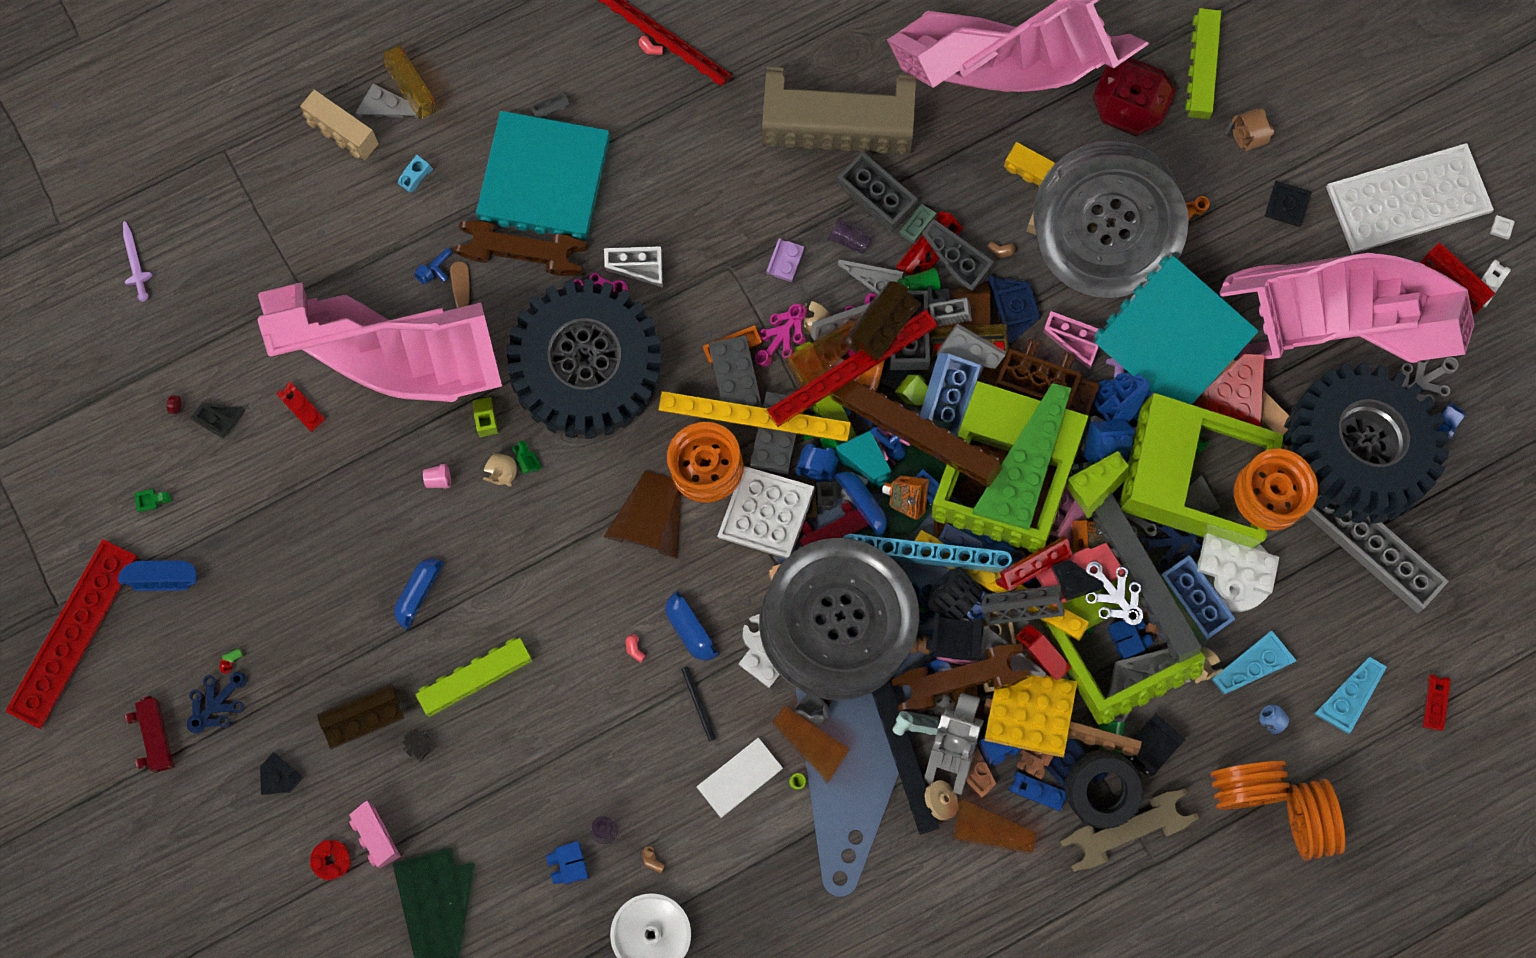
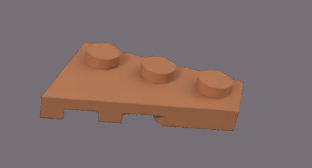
(979, 775)

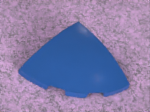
(1121, 397)

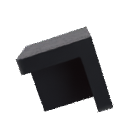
(938, 295)

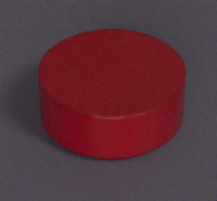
(173, 404)

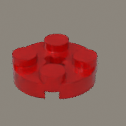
(341, 858)

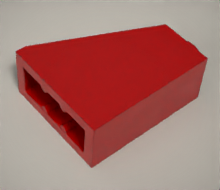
(1043, 652)

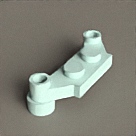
(916, 723)

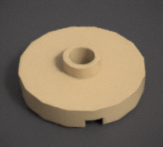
(941, 800)

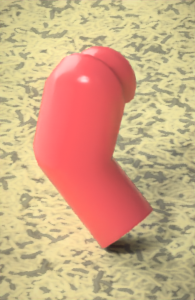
(648, 47)
(632, 648)

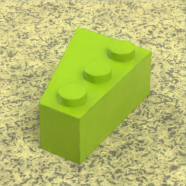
(1097, 482)

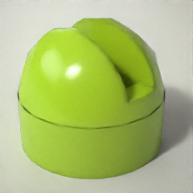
(801, 781)

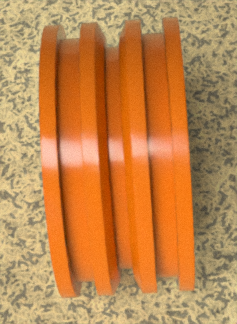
(705, 436)
(1275, 489)
(1250, 785)
(1316, 820)

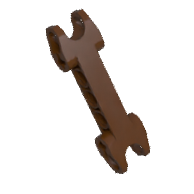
(552, 253)
(994, 668)

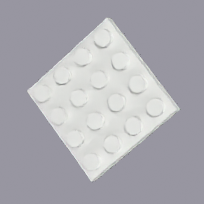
(766, 512)

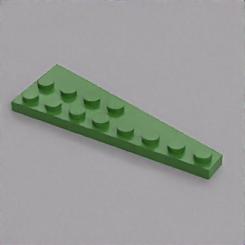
(1018, 485)

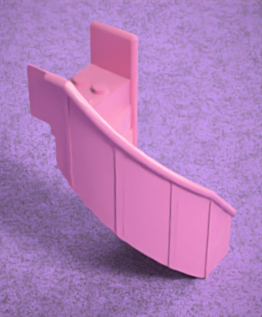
(985, 54)
(1361, 295)
(409, 357)

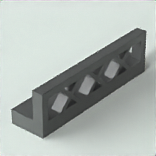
(1021, 601)

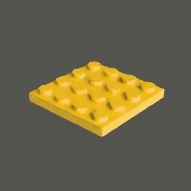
(1033, 715)

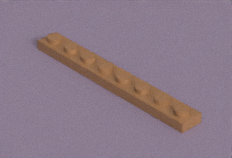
(1095, 736)

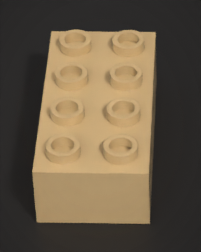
(339, 125)

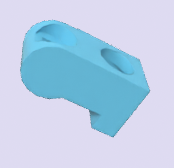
(414, 174)

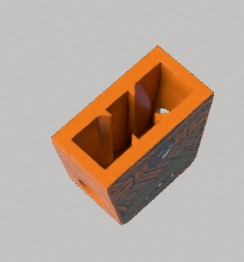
(908, 495)
(1086, 535)

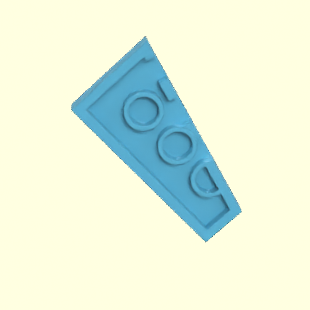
(1257, 661)
(1352, 696)

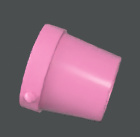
(437, 477)

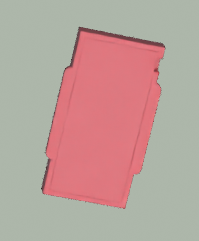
(1082, 558)

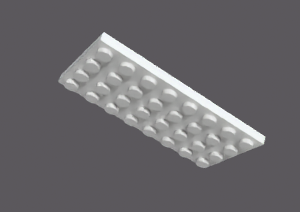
(1409, 198)

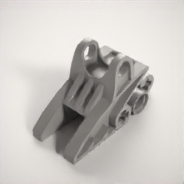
(956, 741)

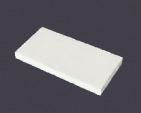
(739, 777)

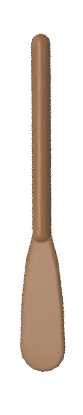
(460, 283)

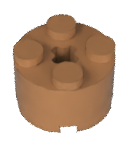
(1252, 129)

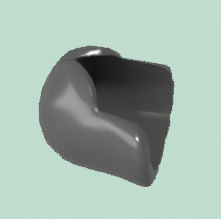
(809, 705)

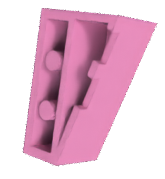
(1073, 337)

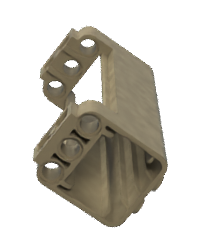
(838, 118)

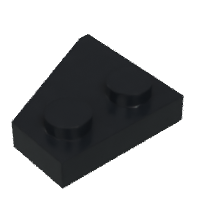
(1074, 580)

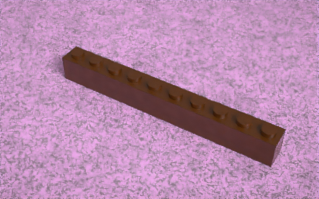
(918, 432)

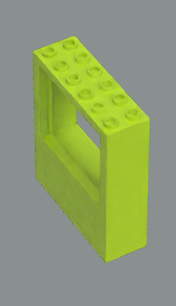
(997, 420)
(1164, 461)
(1138, 694)

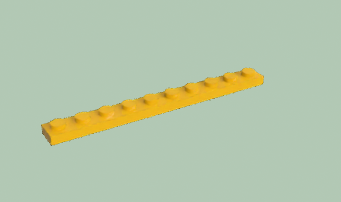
(752, 416)
(1069, 623)

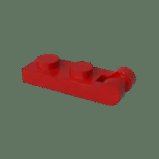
(301, 407)
(1436, 703)

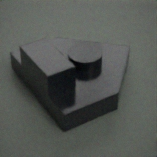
(277, 776)

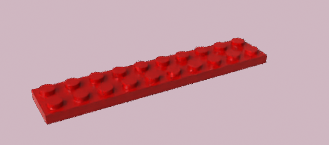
(70, 635)

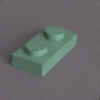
(917, 224)

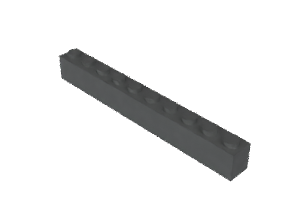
(1154, 593)

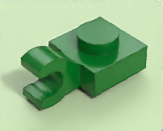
(527, 460)
(148, 500)

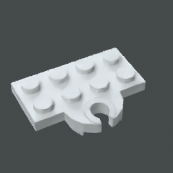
(1237, 567)
(756, 660)

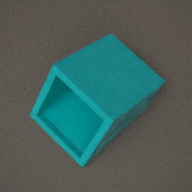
(865, 459)

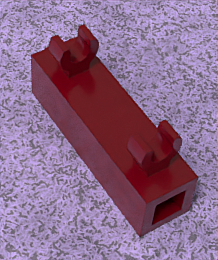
(850, 524)
(154, 735)

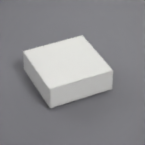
(1502, 227)

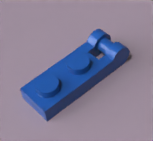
(1038, 792)

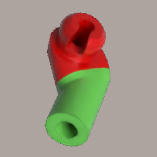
(228, 659)

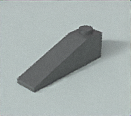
(960, 258)

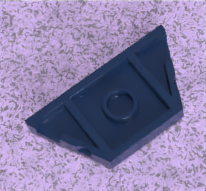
(1014, 305)
(1059, 766)

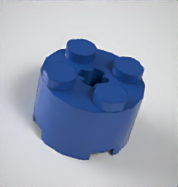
(817, 463)

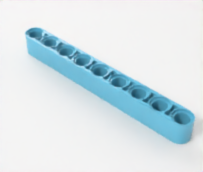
(938, 550)

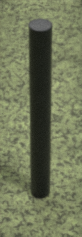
(698, 704)

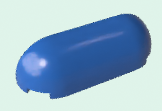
(863, 501)
(158, 575)
(416, 591)
(689, 628)

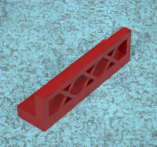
(918, 251)
(1454, 269)
(1034, 564)

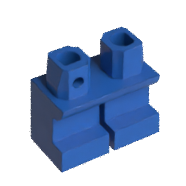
(1132, 646)
(571, 872)

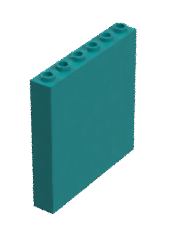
(543, 175)
(1175, 332)

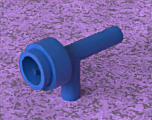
(425, 275)
(895, 449)
(976, 611)

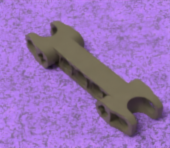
(1097, 843)

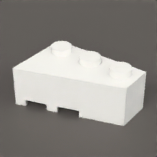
(636, 263)

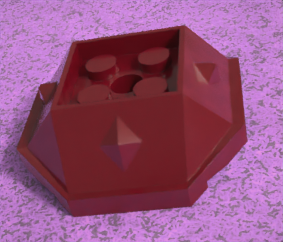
(1130, 111)

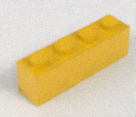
(1027, 164)

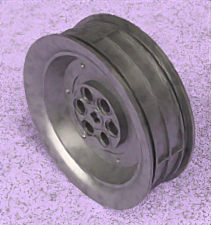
(1096, 177)
(875, 590)

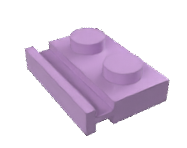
(785, 260)

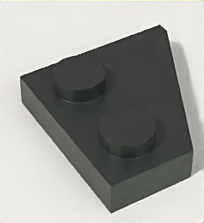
(217, 418)

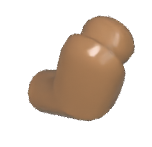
(1002, 251)
(650, 860)

